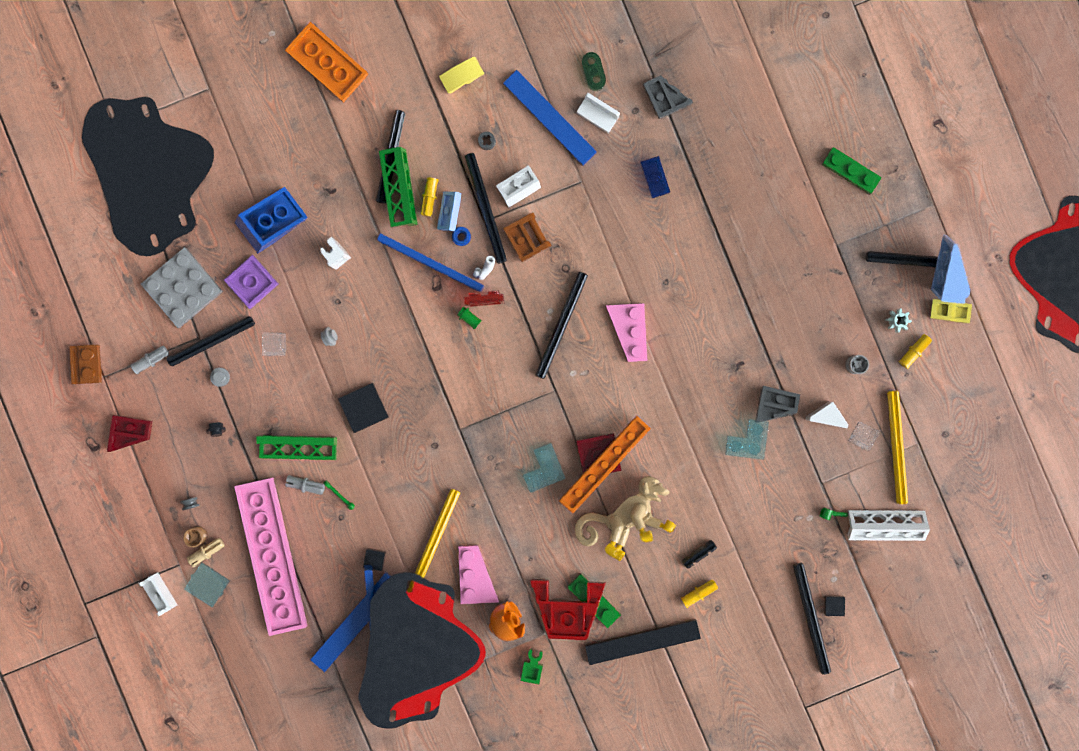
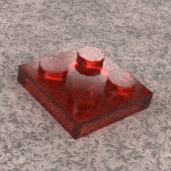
(476, 299)

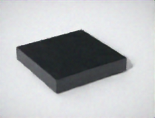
(363, 408)

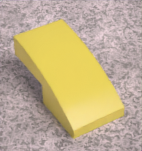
(461, 74)
(951, 311)

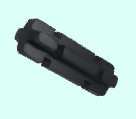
(699, 554)

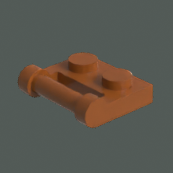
(521, 240)

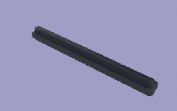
(485, 208)
(561, 325)
(812, 618)

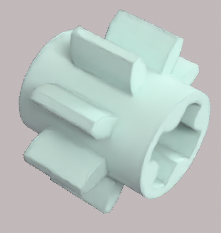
(903, 322)

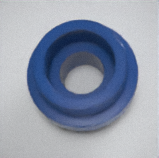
(459, 230)

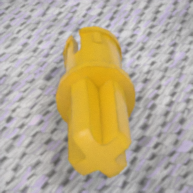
(429, 196)
(915, 351)
(699, 593)

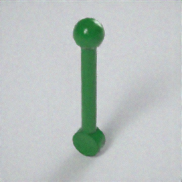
(350, 506)

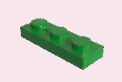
(851, 170)
(606, 611)

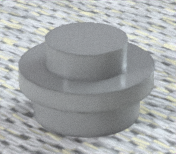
(329, 336)
(220, 377)

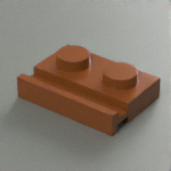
(85, 364)

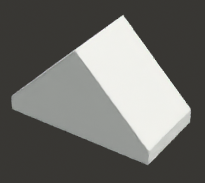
(828, 415)

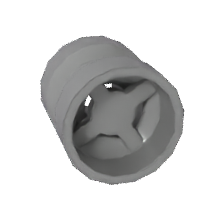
(860, 365)

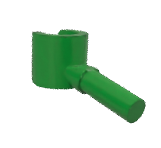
(827, 513)

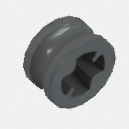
(492, 139)
(189, 503)

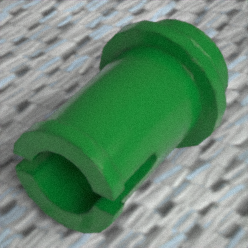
(469, 317)

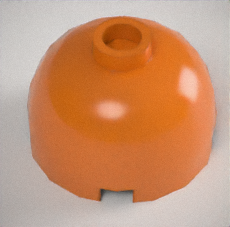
(506, 622)

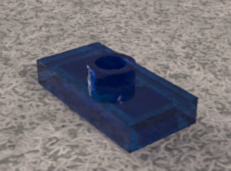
(655, 177)

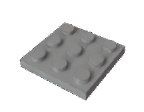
(181, 287)

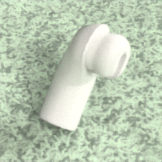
(487, 268)

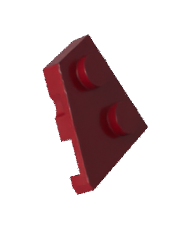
(127, 432)

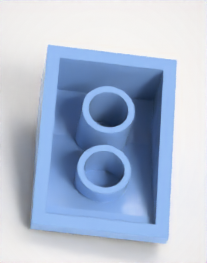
(950, 279)

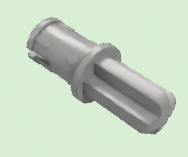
(149, 359)
(305, 485)

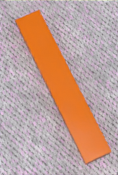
(604, 464)

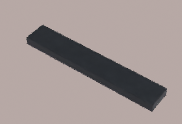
(642, 642)

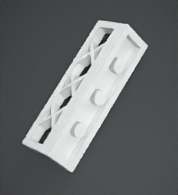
(888, 529)

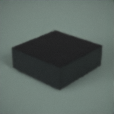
(834, 606)

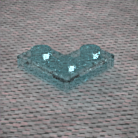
(753, 445)
(549, 470)

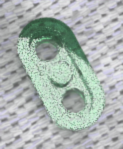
(592, 71)

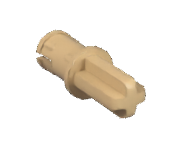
(205, 552)

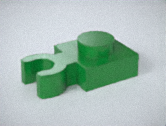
(532, 669)

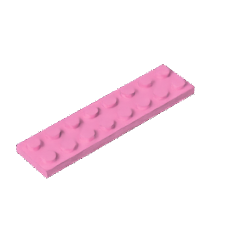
(271, 556)

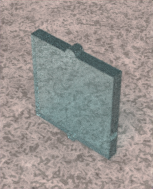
(207, 584)

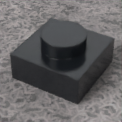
(375, 559)

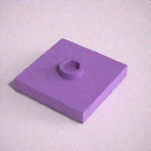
(251, 281)

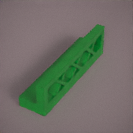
(405, 186)
(297, 440)

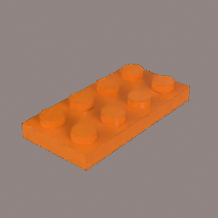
(326, 62)

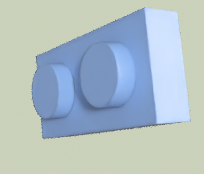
(449, 211)

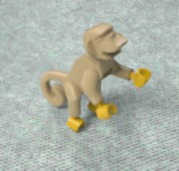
(632, 512)

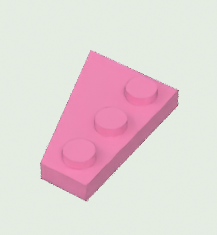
(631, 329)
(474, 577)

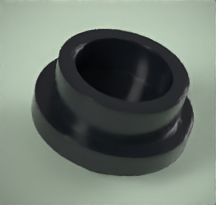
(215, 429)

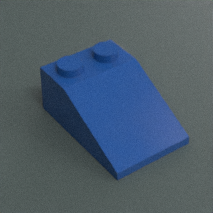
(270, 219)

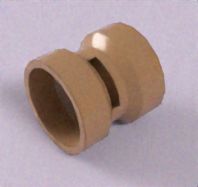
(195, 536)

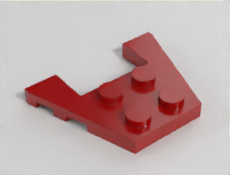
(568, 618)

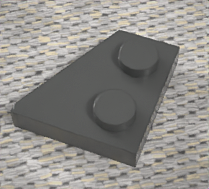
(665, 97)
(776, 404)

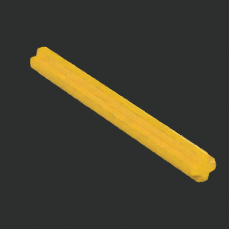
(897, 447)
(436, 535)

